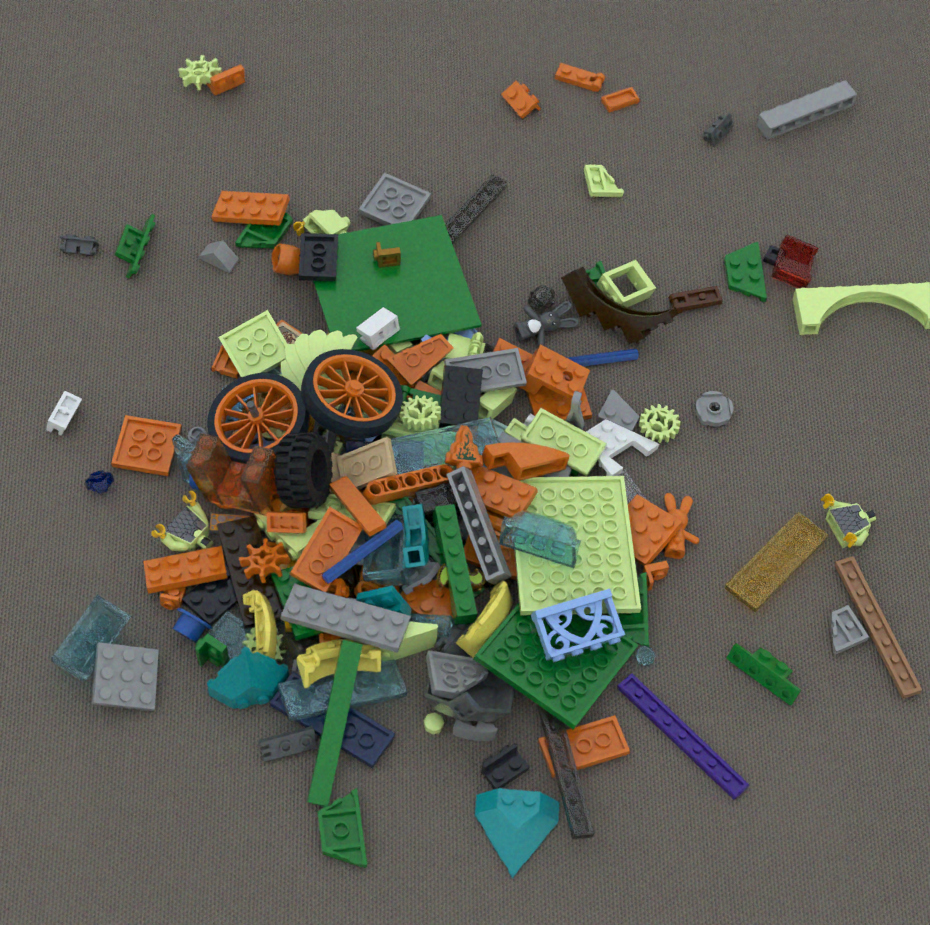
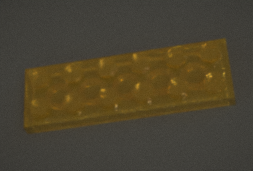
(776, 561)

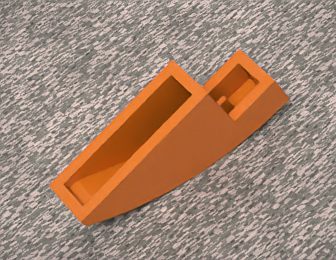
(524, 459)

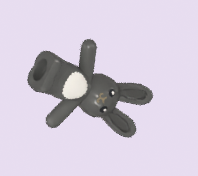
(547, 322)

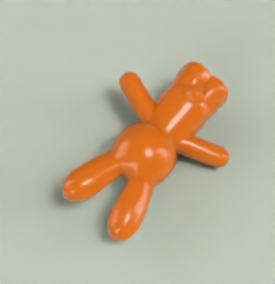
(676, 546)

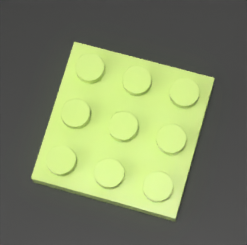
(255, 345)

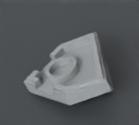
(420, 575)

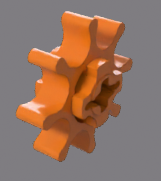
(264, 560)

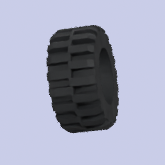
(303, 470)

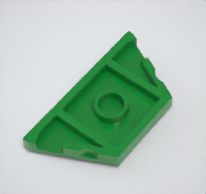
(264, 235)
(745, 272)
(637, 624)
(342, 830)

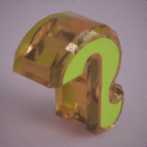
(477, 579)

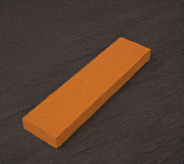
(358, 506)

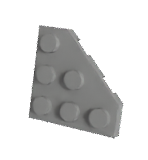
(453, 673)

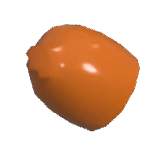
(288, 260)

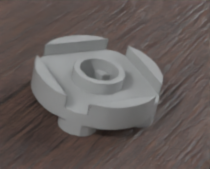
(714, 418)

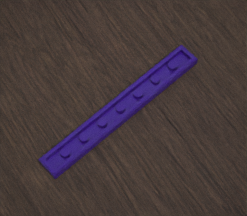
(683, 736)

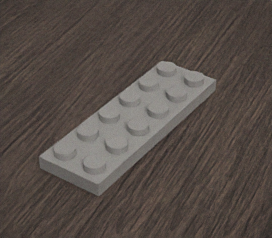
(345, 618)

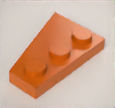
(420, 359)

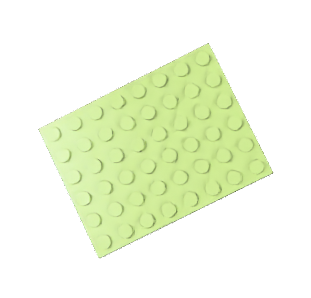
(606, 553)

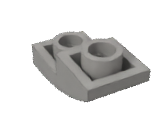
(482, 732)

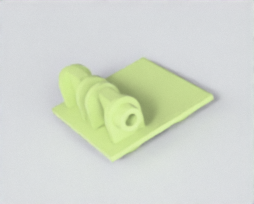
(465, 346)

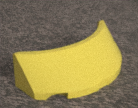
(489, 619)
(264, 622)
(322, 660)

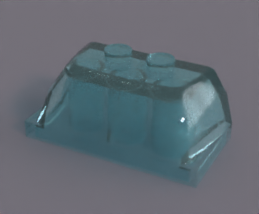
(541, 537)
(387, 563)
(99, 623)

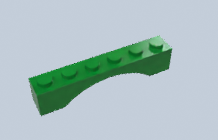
(459, 582)

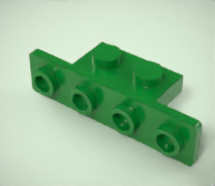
(132, 244)
(766, 671)

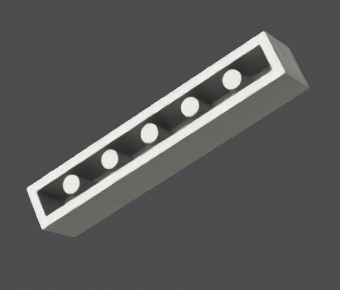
(806, 109)
(478, 525)

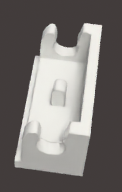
(378, 328)
(63, 412)

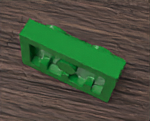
(211, 649)

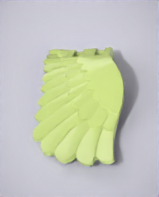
(303, 353)

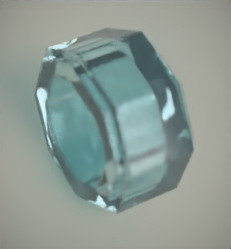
(645, 656)

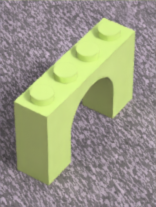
(491, 402)
(293, 542)

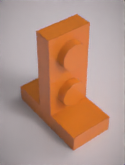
(289, 521)

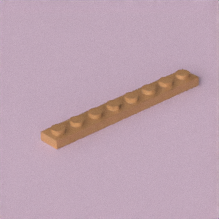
(878, 627)

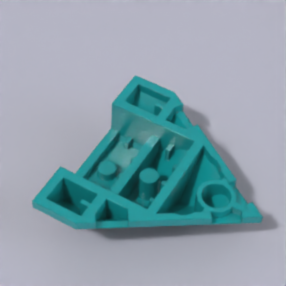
(247, 680)
(516, 822)

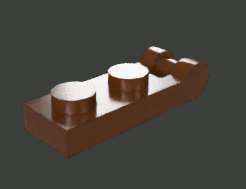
(696, 298)

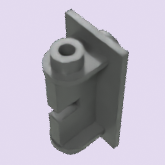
(719, 130)
(86, 244)

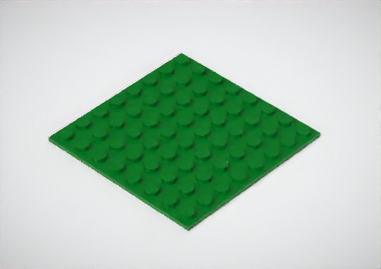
(423, 291)

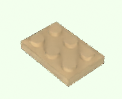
(368, 463)

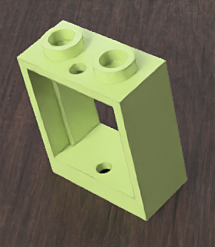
(636, 276)

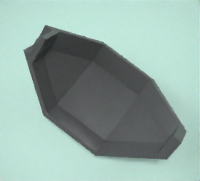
(481, 703)

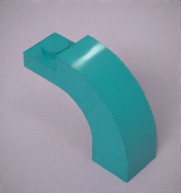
(417, 540)

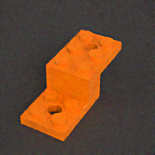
(547, 369)

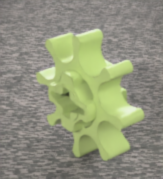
(199, 72)

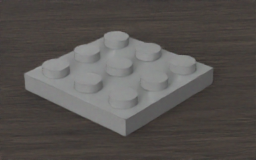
(394, 201)
(125, 676)

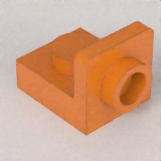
(655, 571)
(339, 588)
(172, 598)

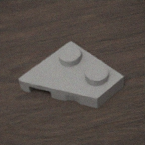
(846, 630)

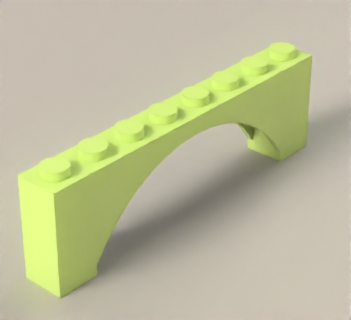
(816, 304)

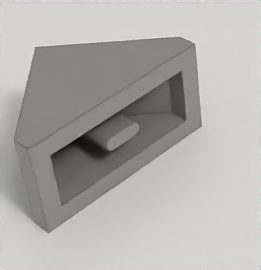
(220, 256)

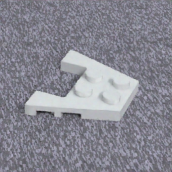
(618, 440)

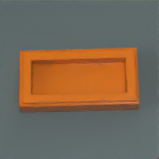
(620, 99)

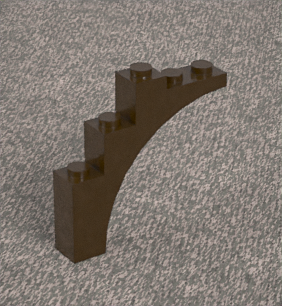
(591, 300)

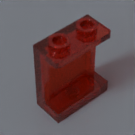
(794, 262)

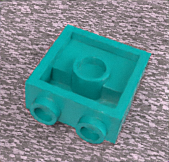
(385, 598)

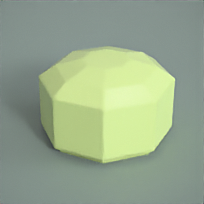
(433, 723)

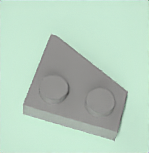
(618, 412)

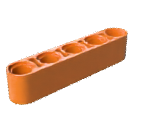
(399, 486)

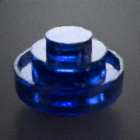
(99, 481)

